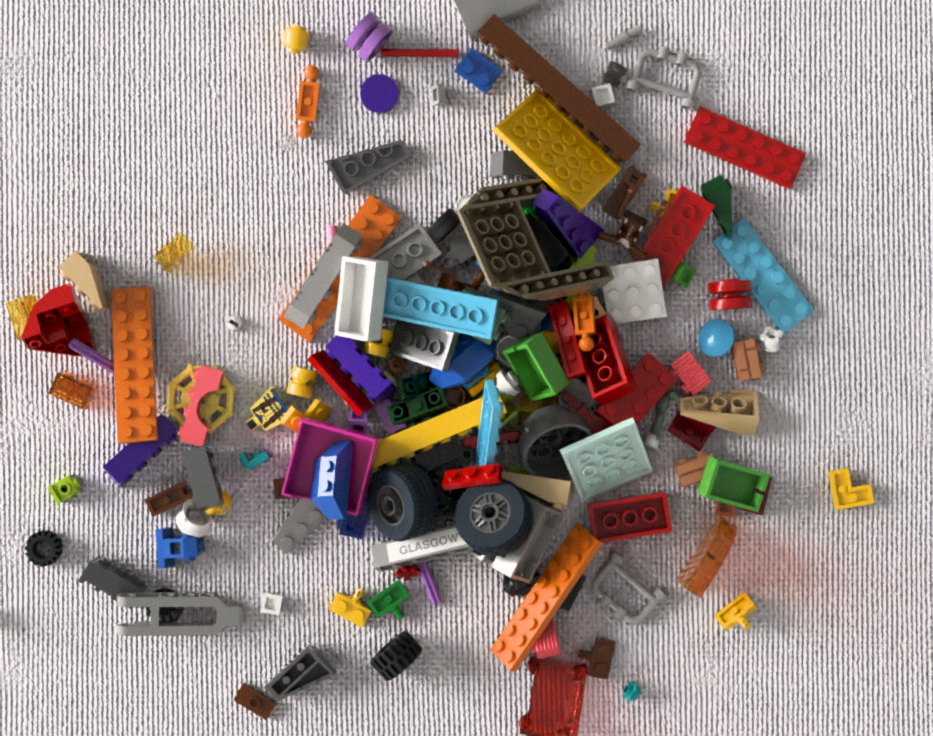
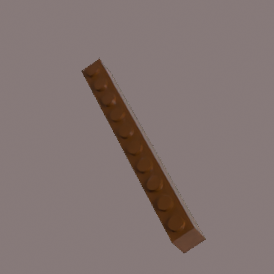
(558, 89)

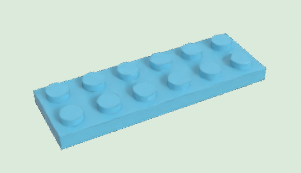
(769, 281)
(440, 308)
(489, 424)

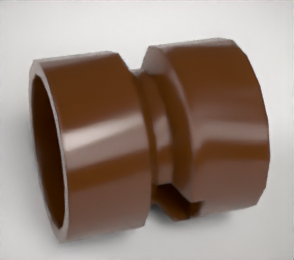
(454, 396)

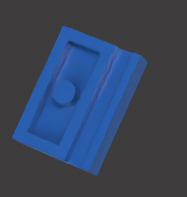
(478, 71)

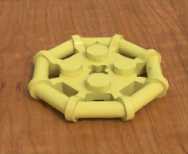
(212, 399)

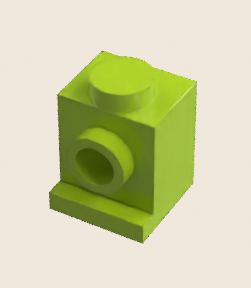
(73, 488)

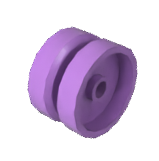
(369, 37)

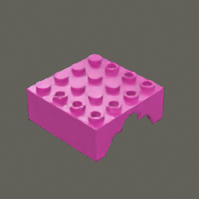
(312, 440)

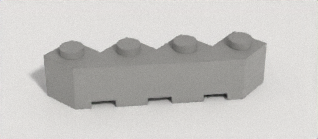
(318, 283)

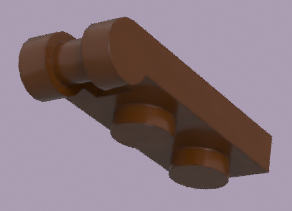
(616, 199)
(168, 498)

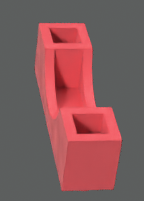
(194, 429)

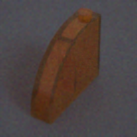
(708, 557)

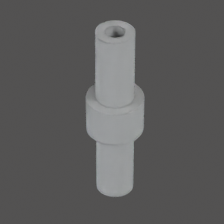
(623, 37)

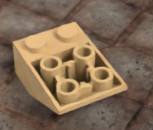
(86, 277)

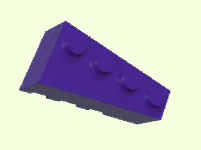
(567, 224)
(361, 367)
(135, 455)

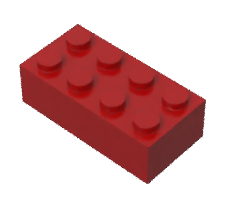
(607, 364)
(651, 382)
(629, 516)

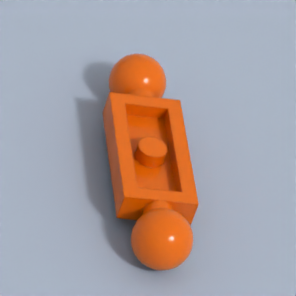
(308, 101)
(584, 320)

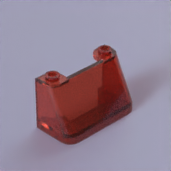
(554, 697)

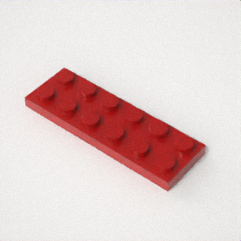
(744, 148)
(677, 231)

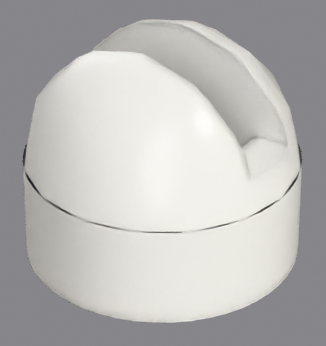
(237, 319)
(651, 441)

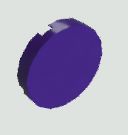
(379, 93)

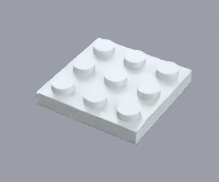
(635, 292)

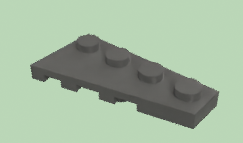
(361, 167)

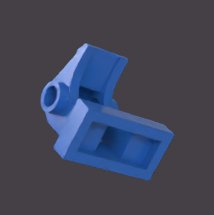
(189, 546)

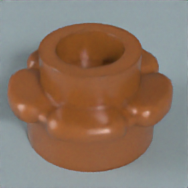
(398, 362)

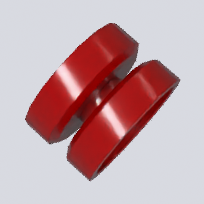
(730, 294)

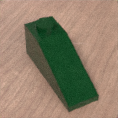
(719, 193)

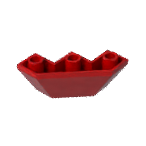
(56, 321)

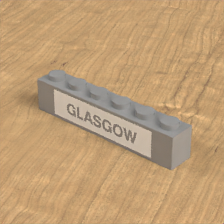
(434, 545)

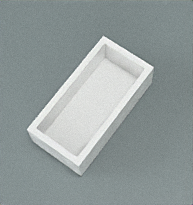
(361, 298)

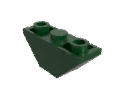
(414, 385)
(417, 407)

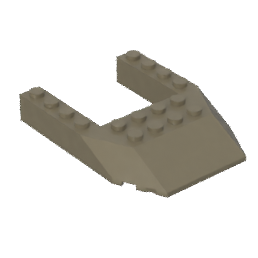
(510, 250)

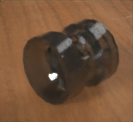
(614, 74)

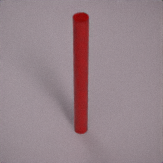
(420, 52)

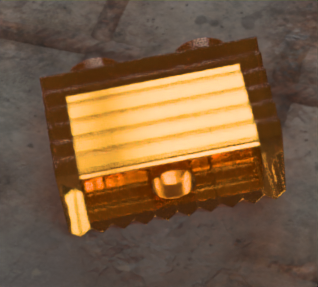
(72, 390)

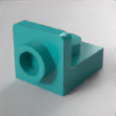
(258, 458)

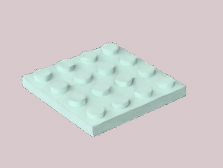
(606, 460)

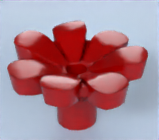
(407, 571)

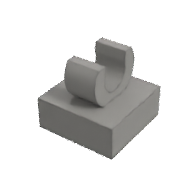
(440, 95)

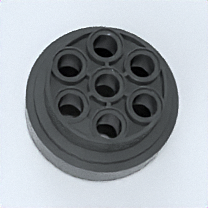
(543, 437)

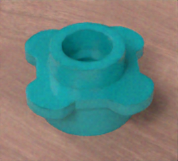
(631, 691)

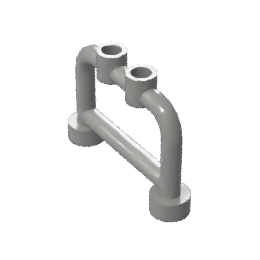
(681, 60)
(619, 612)

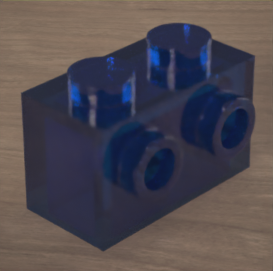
(354, 525)

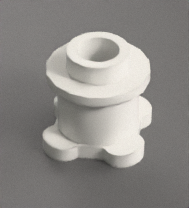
(770, 339)

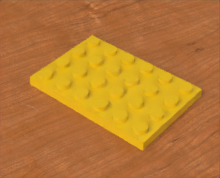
(557, 150)

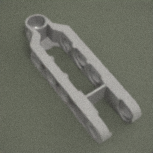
(227, 613)

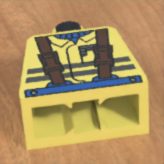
(268, 411)

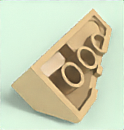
(729, 411)
(548, 490)

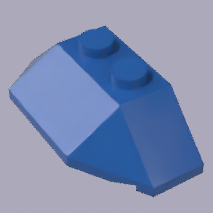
(467, 360)
(332, 480)

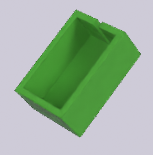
(536, 367)
(733, 483)

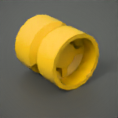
(378, 349)
(301, 382)

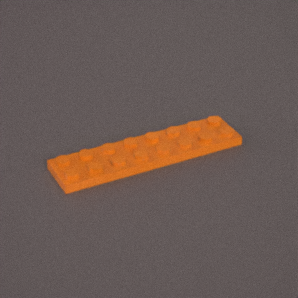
(375, 223)
(134, 365)
(546, 597)

